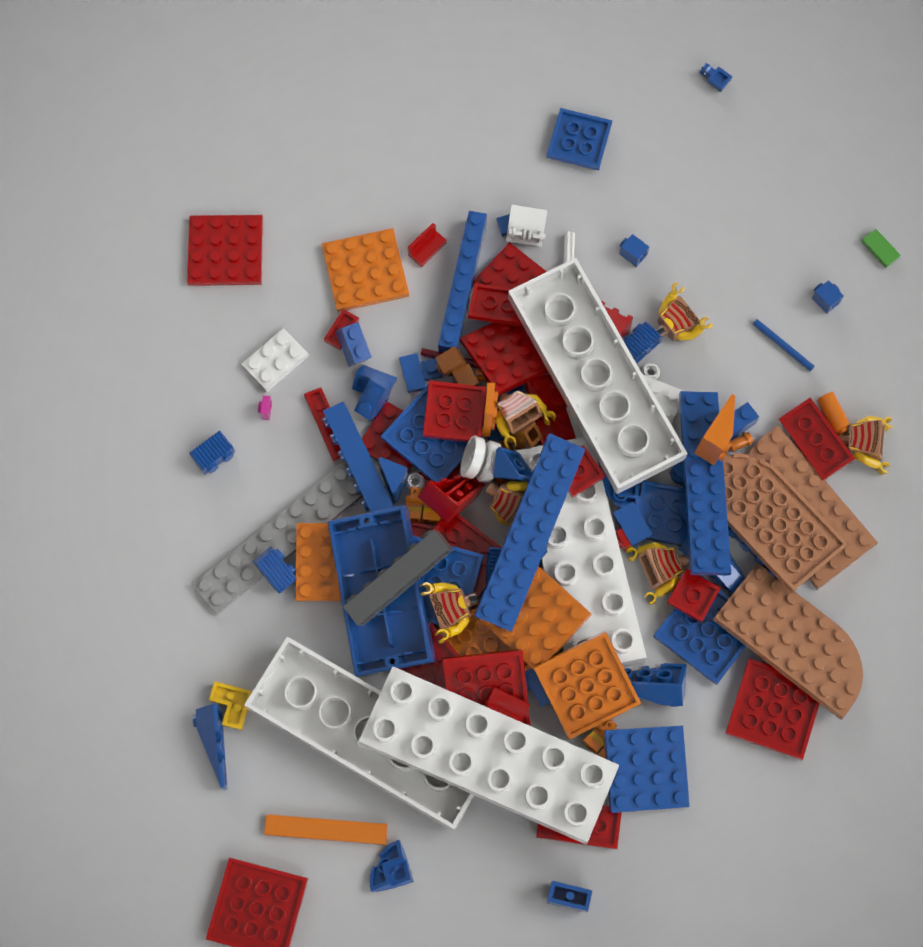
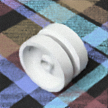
(479, 459)

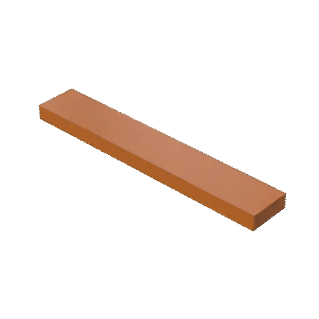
(326, 829)

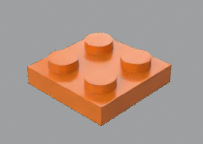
(490, 409)

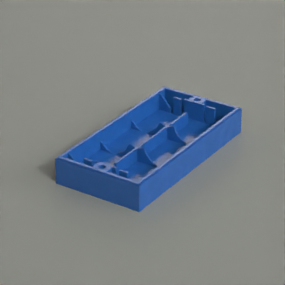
(403, 626)

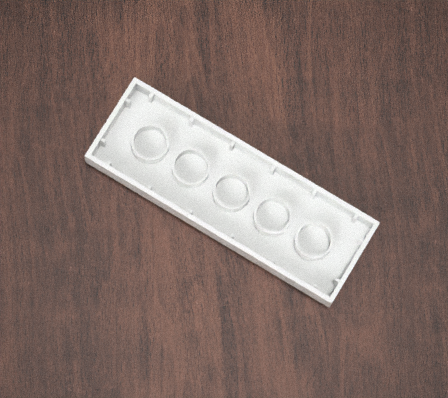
(597, 376)
(590, 567)
(329, 712)
(489, 755)

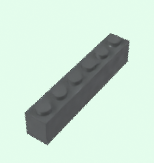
(398, 577)

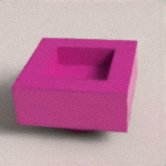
(265, 407)

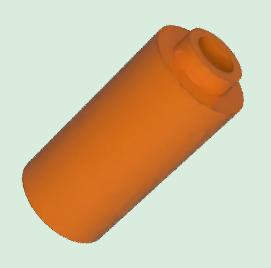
(834, 413)

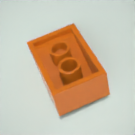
(716, 440)

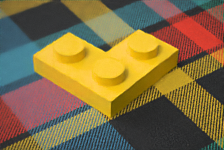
(234, 699)

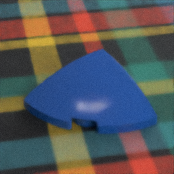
(624, 497)
(391, 870)

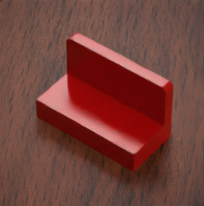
(426, 245)
(507, 704)

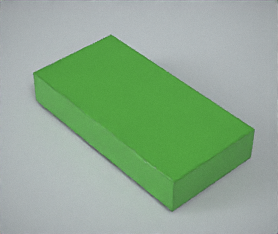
(880, 248)

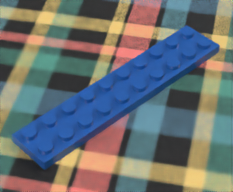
(704, 489)
(529, 532)

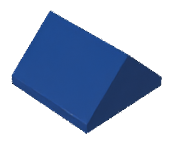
(511, 466)
(394, 477)

